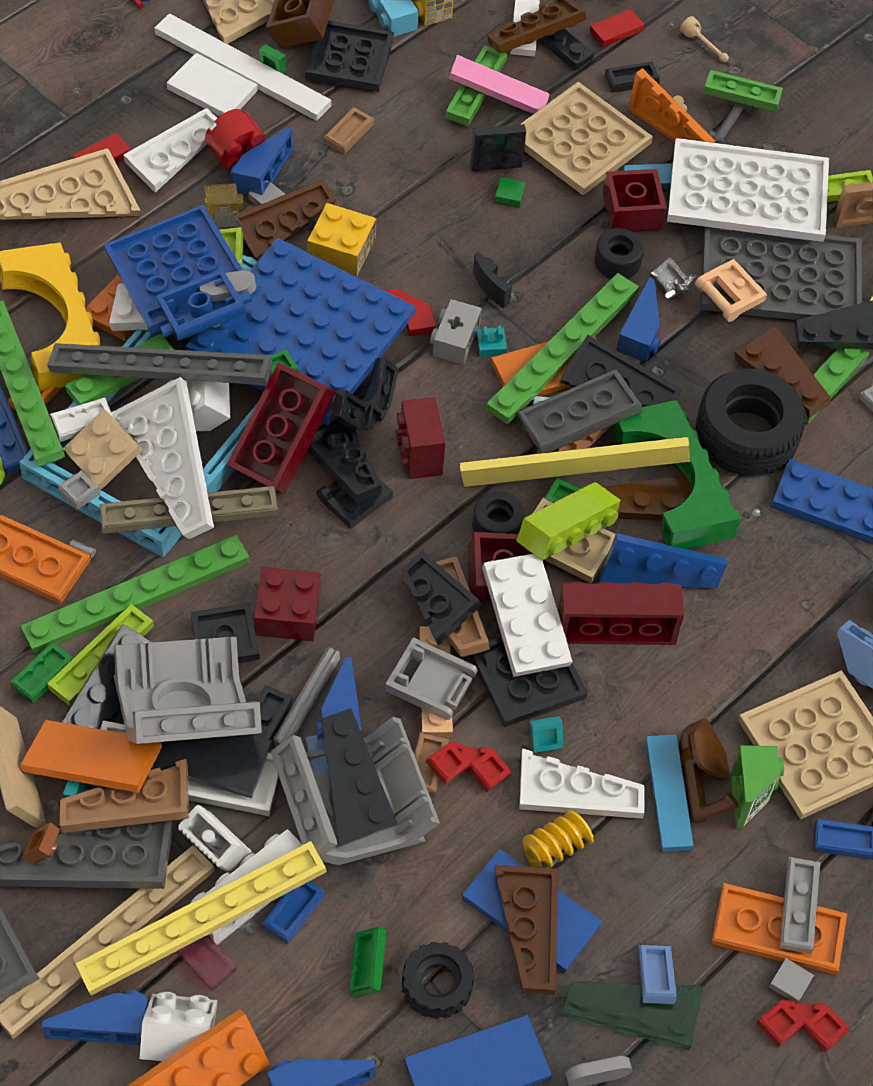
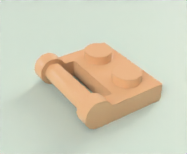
(736, 284)

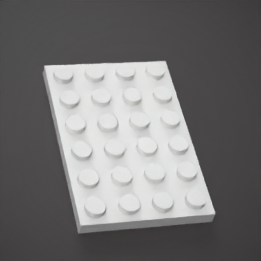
(749, 190)

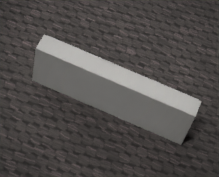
(800, 905)

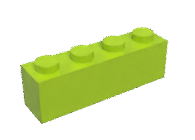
(568, 521)

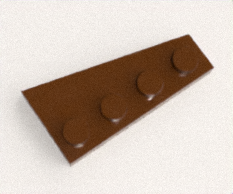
(535, 25)
(282, 217)
(775, 355)
(530, 914)

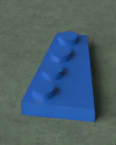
(653, 563)

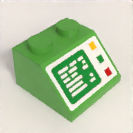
(754, 780)

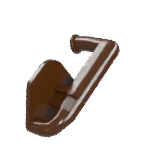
(702, 750)

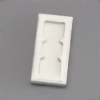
(72, 421)

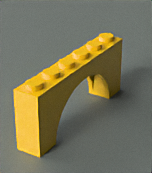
(48, 274)

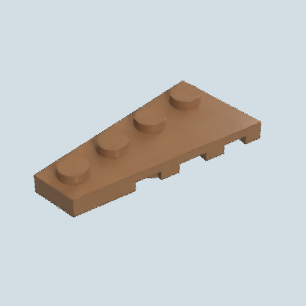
(470, 635)
(160, 799)

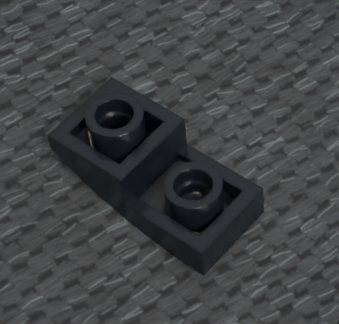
(495, 287)

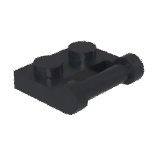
(346, 508)

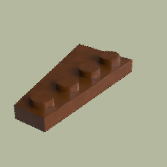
(650, 498)

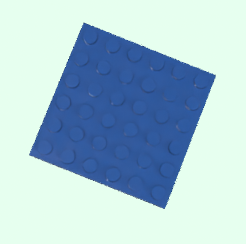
(316, 312)

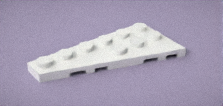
(170, 453)

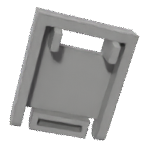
(437, 681)

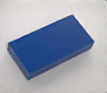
(843, 839)
(293, 911)

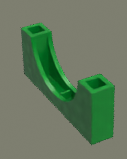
(707, 512)

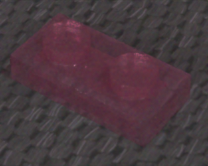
(208, 961)

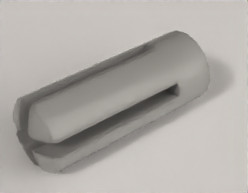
(83, 547)

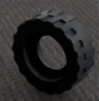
(428, 1003)

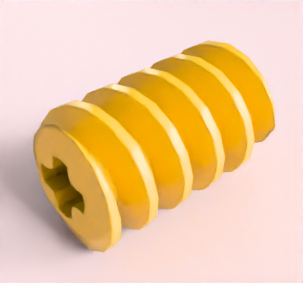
(556, 837)

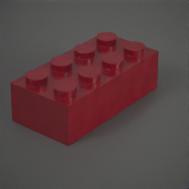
(281, 427)
(621, 613)

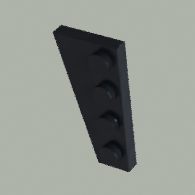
(345, 460)

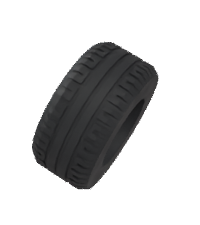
(758, 394)

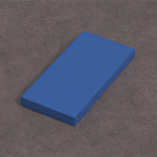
(574, 923)
(491, 1057)

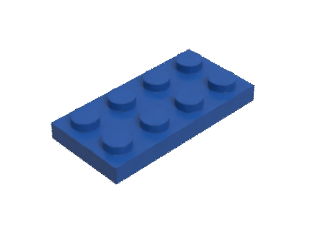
(826, 500)

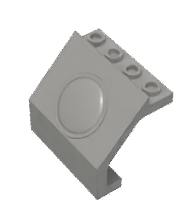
(183, 690)
(312, 803)

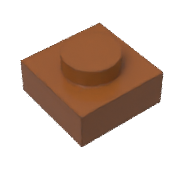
(41, 843)

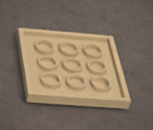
(582, 138)
(823, 740)

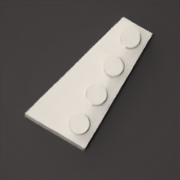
(171, 150)

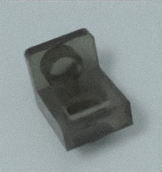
(671, 279)

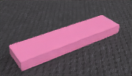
(498, 85)

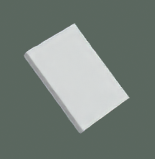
(211, 85)

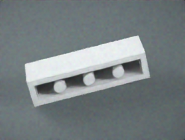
(274, 848)

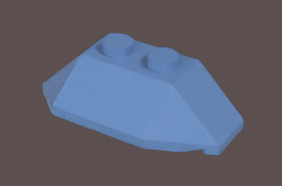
(857, 652)

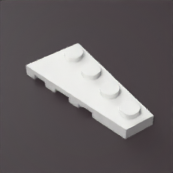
(564, 788)

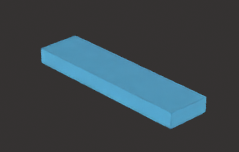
(669, 793)

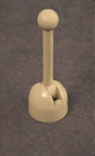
(692, 28)

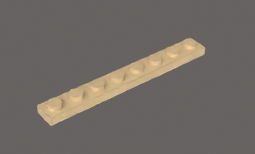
(131, 916)

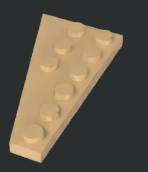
(237, 17)
(69, 189)

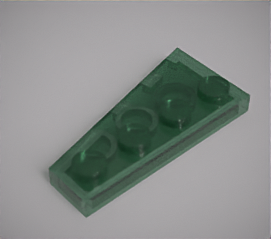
(621, 1009)

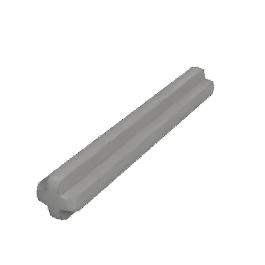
(308, 695)

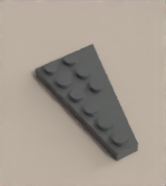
(95, 859)

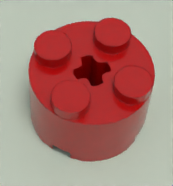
(233, 136)

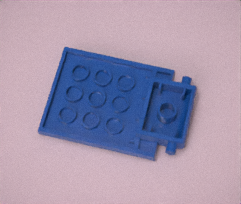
(167, 267)

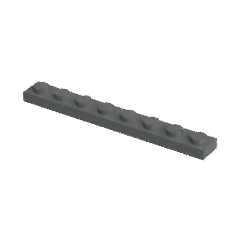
(160, 363)

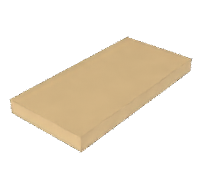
(17, 787)

